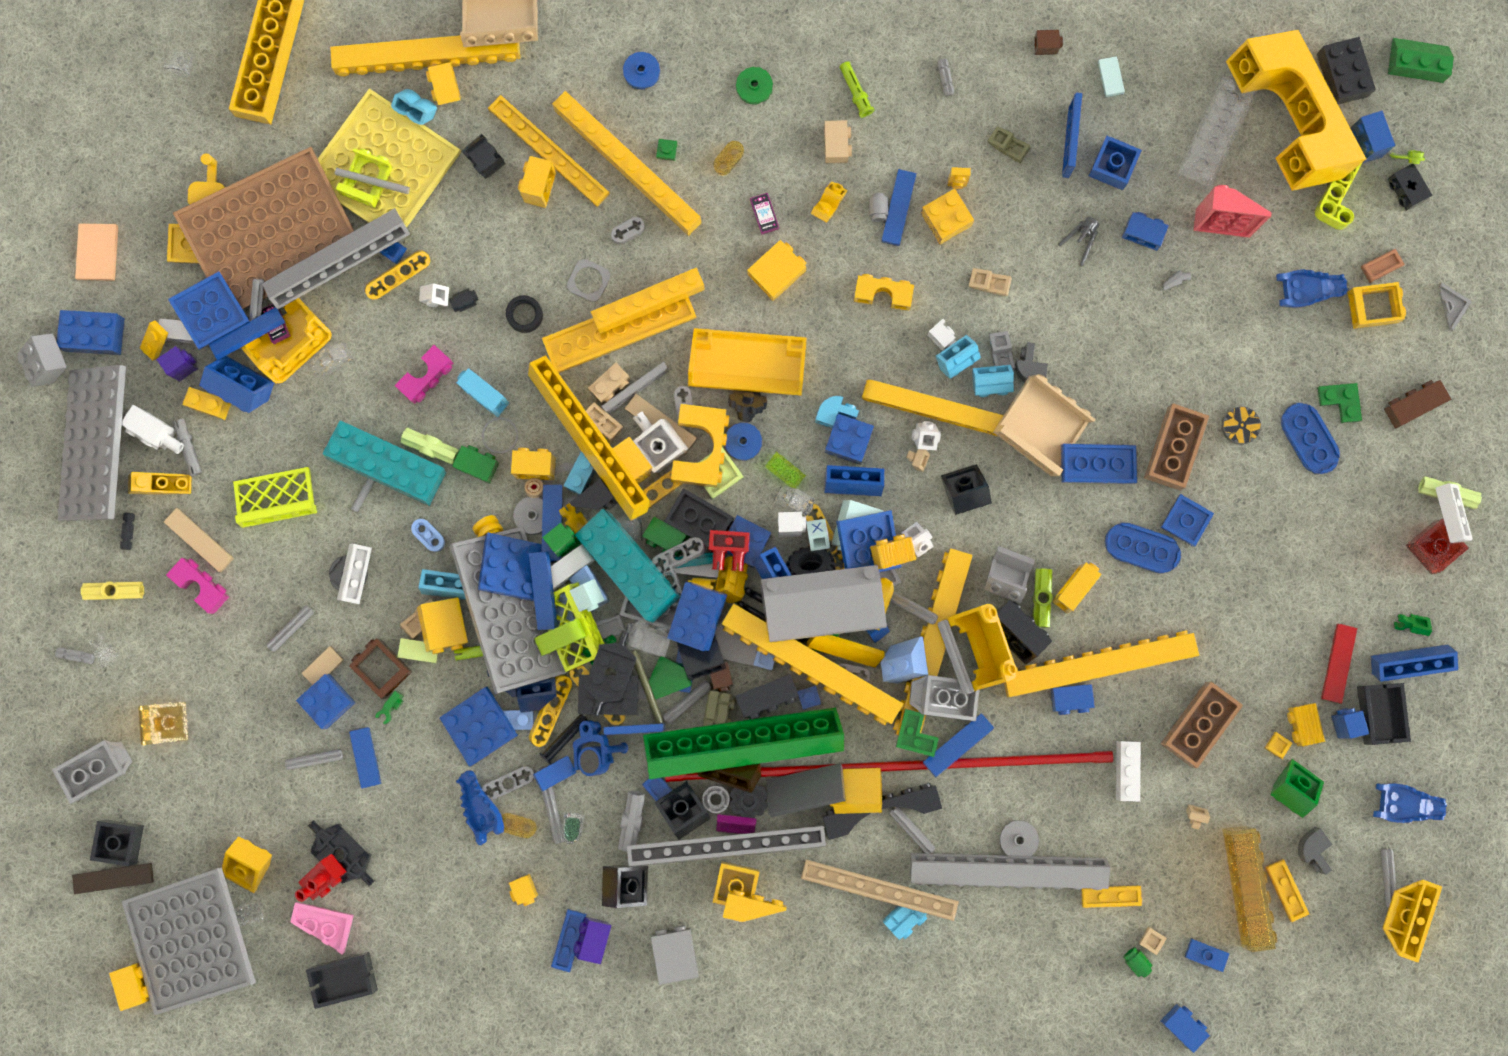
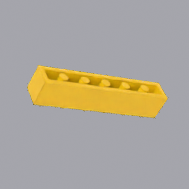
(648, 300)

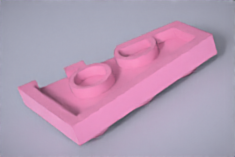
(325, 924)

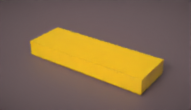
(1287, 890)
(1112, 897)

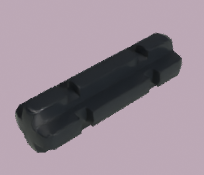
(127, 531)

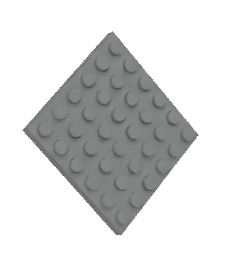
(188, 941)

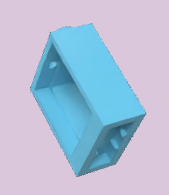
(482, 392)

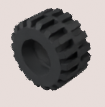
(810, 561)

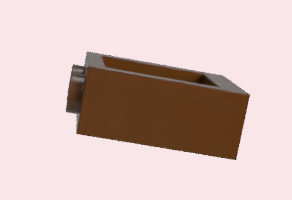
(394, 682)

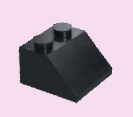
(966, 489)
(595, 497)
(682, 810)
(624, 886)

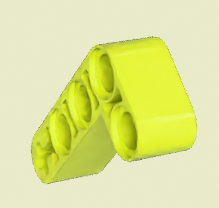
(1334, 205)

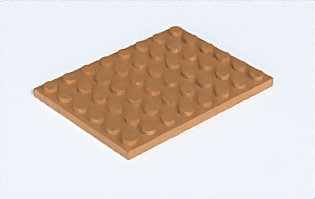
(265, 223)

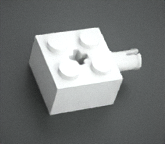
(150, 430)
(658, 432)

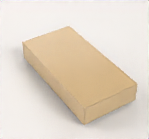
(324, 664)

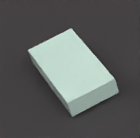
(1111, 76)

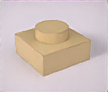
(1152, 940)

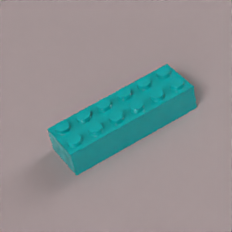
(384, 463)
(628, 565)

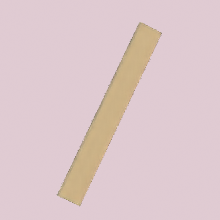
(880, 890)

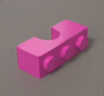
(437, 365)
(210, 596)

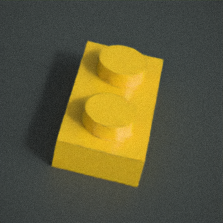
(959, 177)
(153, 340)

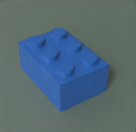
(90, 332)
(236, 384)
(697, 616)

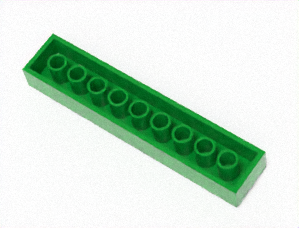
(743, 743)

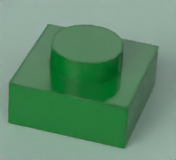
(666, 149)

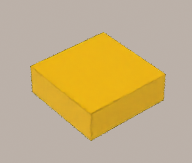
(1278, 745)

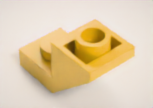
(829, 201)

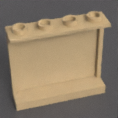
(498, 22)
(1041, 422)

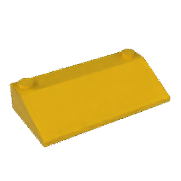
(747, 361)

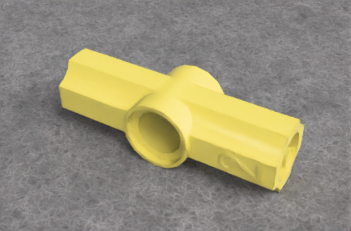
(123, 590)

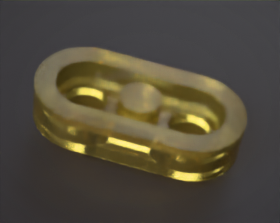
(727, 158)
(518, 824)

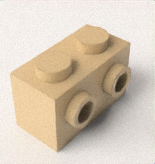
(609, 384)

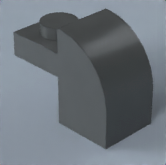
(1026, 367)
(1311, 847)

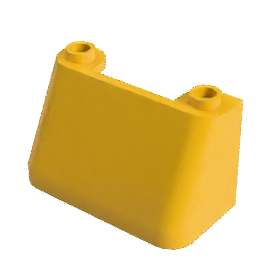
(287, 356)
(988, 645)

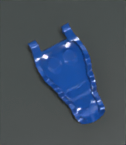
(1309, 287)
(1406, 804)
(479, 810)

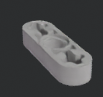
(519, 772)

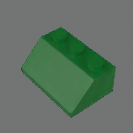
(1420, 60)

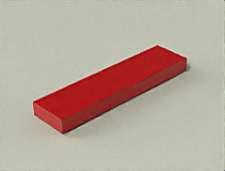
(1339, 663)

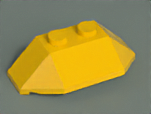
(1411, 917)

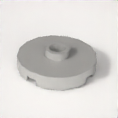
(522, 512)
(1019, 829)

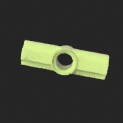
(429, 446)
(1469, 498)

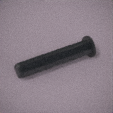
(563, 739)

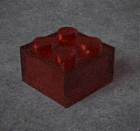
(1434, 547)

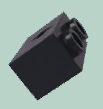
(1409, 178)

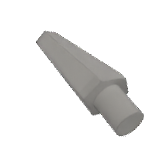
(1176, 279)

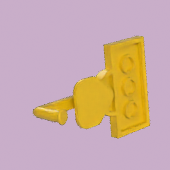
(178, 247)

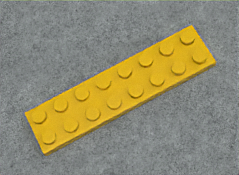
(584, 342)

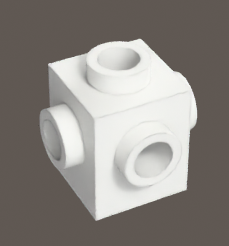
(926, 435)
(920, 538)

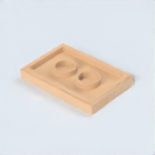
(96, 252)

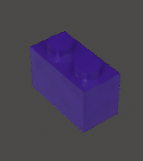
(178, 363)
(592, 940)

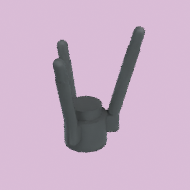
(1088, 228)

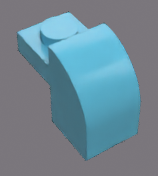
(833, 406)

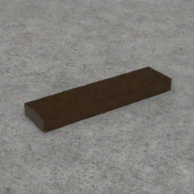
(113, 878)

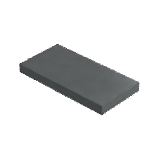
(805, 790)

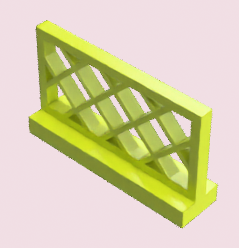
(274, 513)
(593, 636)

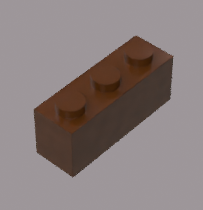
(1417, 403)

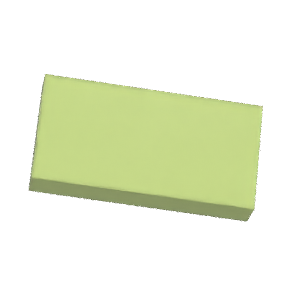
(415, 650)

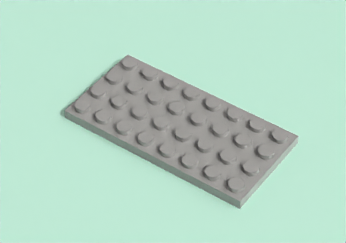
(92, 443)
(503, 624)

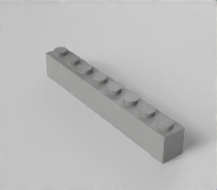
(335, 259)

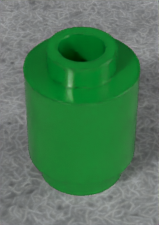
(1138, 962)

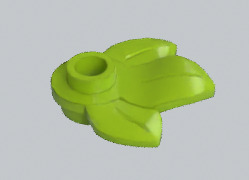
(1413, 156)

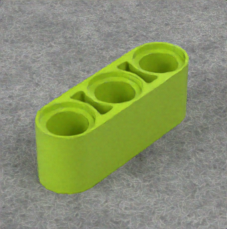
(560, 637)

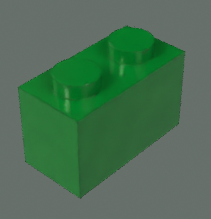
(476, 464)
(664, 536)
(560, 539)

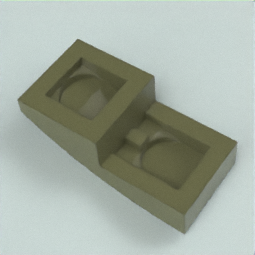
(1008, 144)

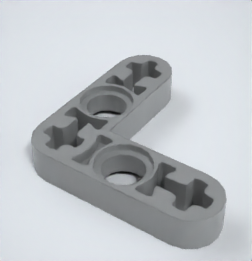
(671, 563)

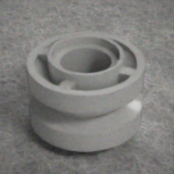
(706, 799)

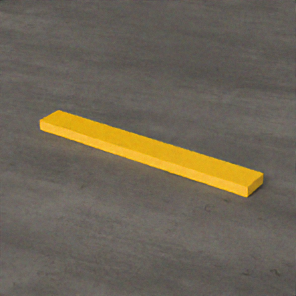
(548, 150)

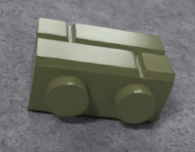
(718, 708)

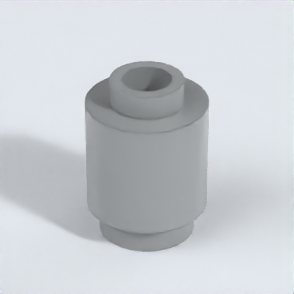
(878, 207)

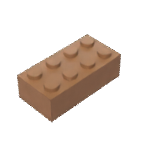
(1176, 447)
(1201, 724)

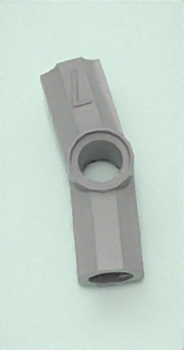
(631, 819)

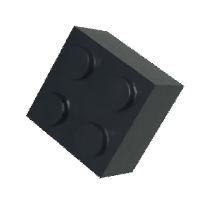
(116, 842)

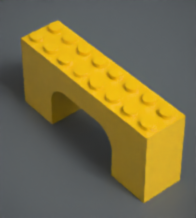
(1286, 67)

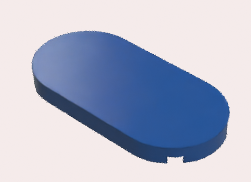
(1310, 438)
(1142, 547)

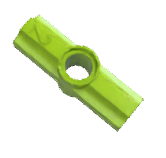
(1042, 584)

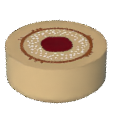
(534, 488)

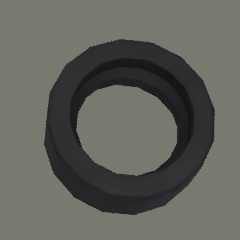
(538, 314)

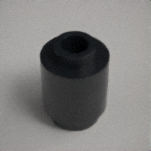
(463, 300)

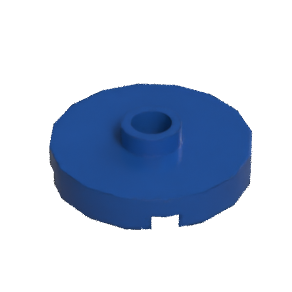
(643, 79)
(743, 451)

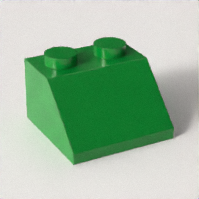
(1297, 789)

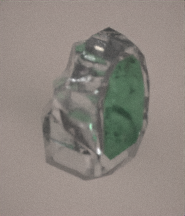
(572, 827)

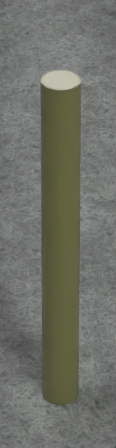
(647, 689)

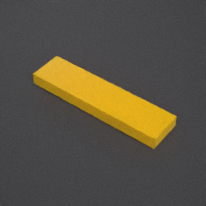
(846, 649)

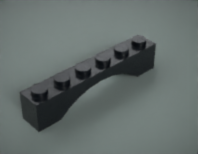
(922, 800)

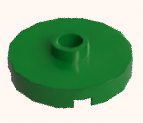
(752, 94)

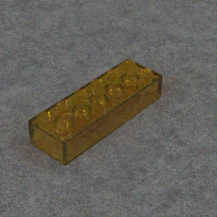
(1249, 888)

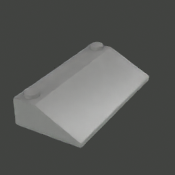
(823, 603)

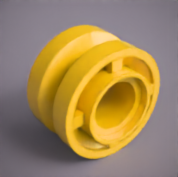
(487, 524)

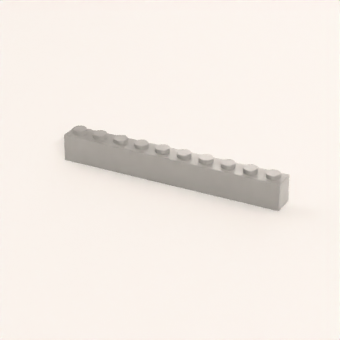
(726, 846)
(1009, 871)

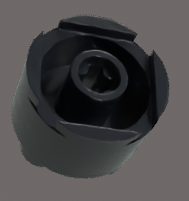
(483, 156)

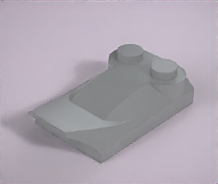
(943, 698)
(92, 769)

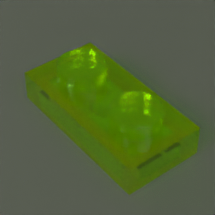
(785, 470)

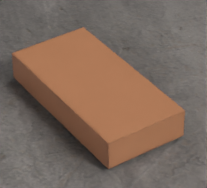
(1382, 265)

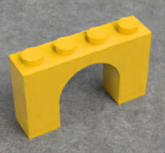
(713, 422)

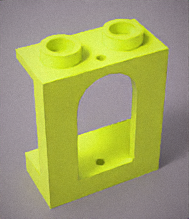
(361, 158)

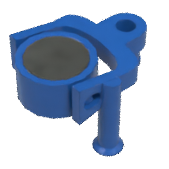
(594, 759)

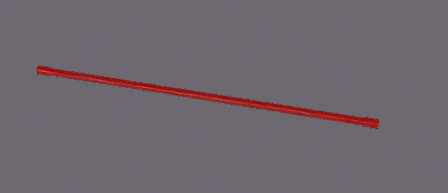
(1096, 757)

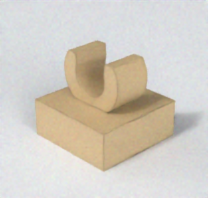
(919, 459)
(1197, 815)

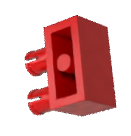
(725, 541)
(320, 879)

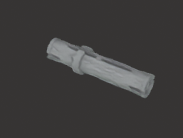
(188, 449)

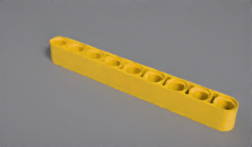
(931, 407)

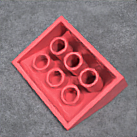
(1229, 213)

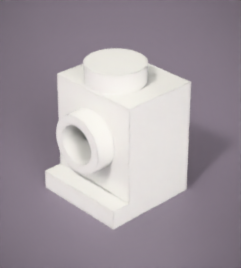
(434, 295)
(942, 335)

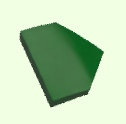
(668, 678)

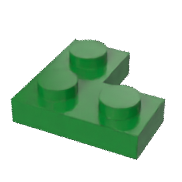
(1346, 397)
(911, 738)

